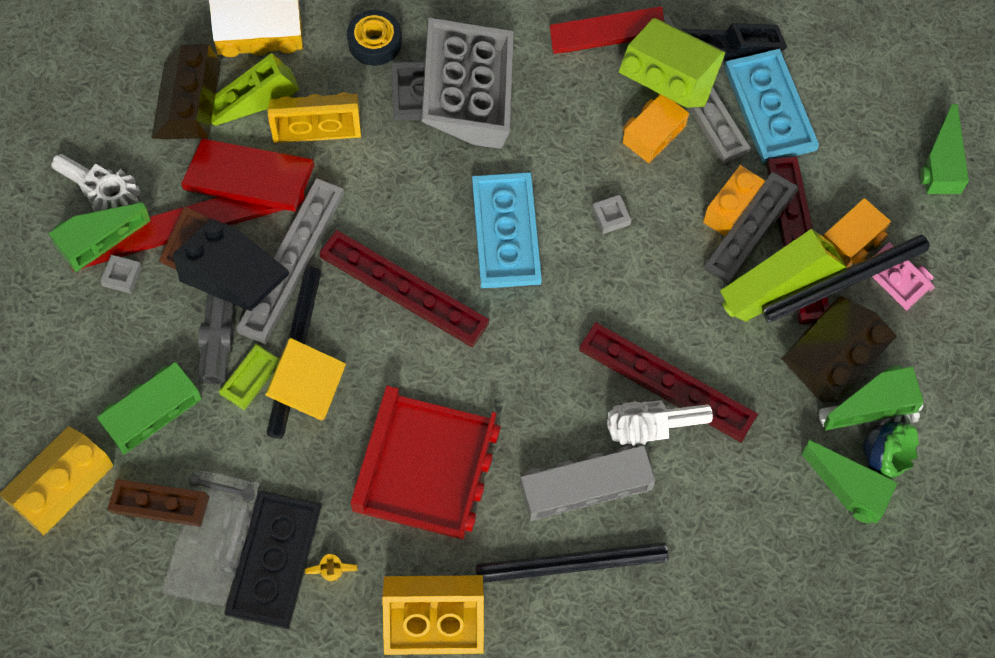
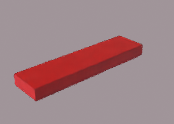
(601, 30)

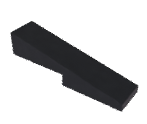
(742, 39)

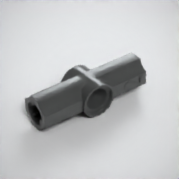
(215, 340)

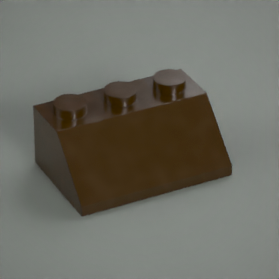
(187, 93)
(838, 348)

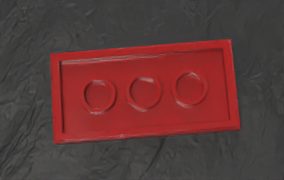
(248, 174)

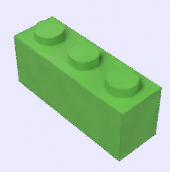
(149, 407)

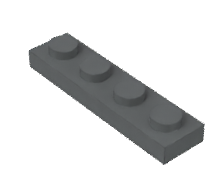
(751, 228)

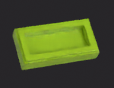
(249, 377)

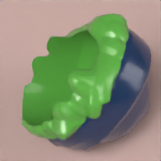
(891, 448)

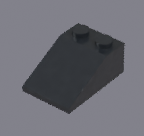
(228, 265)

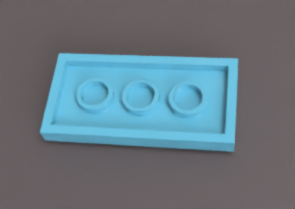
(771, 106)
(506, 230)

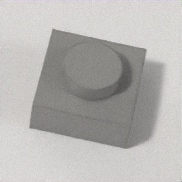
(611, 214)
(121, 274)

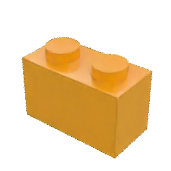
(654, 127)
(732, 200)
(858, 232)

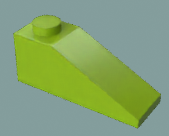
(253, 90)

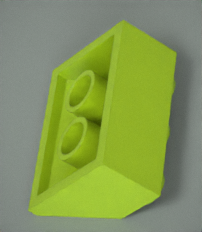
(672, 63)

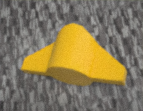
(331, 568)

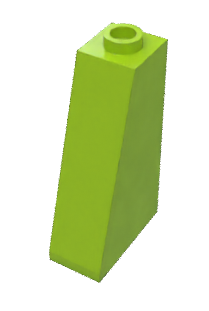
(786, 271)

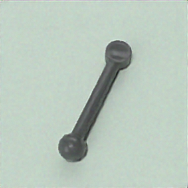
(247, 493)

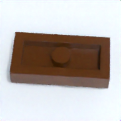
(185, 228)

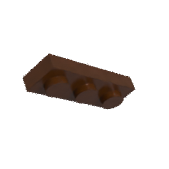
(158, 502)

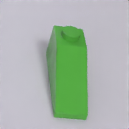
(946, 164)
(94, 233)
(886, 396)
(855, 485)

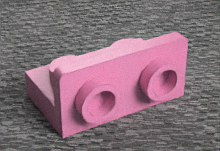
(905, 281)

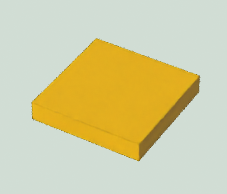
(305, 379)

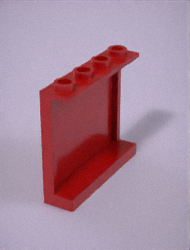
(425, 465)

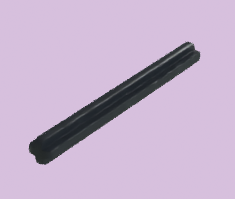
(845, 278)
(298, 332)
(573, 562)

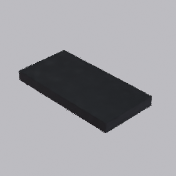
(273, 560)

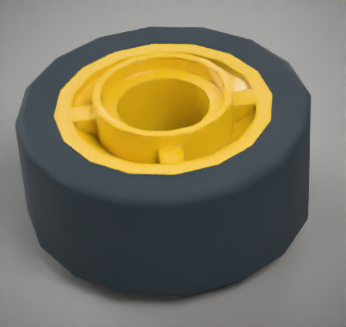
(374, 51)

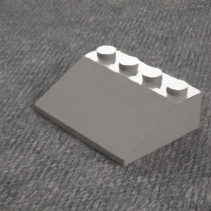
(468, 81)

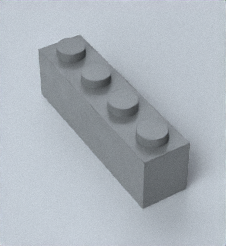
(586, 482)

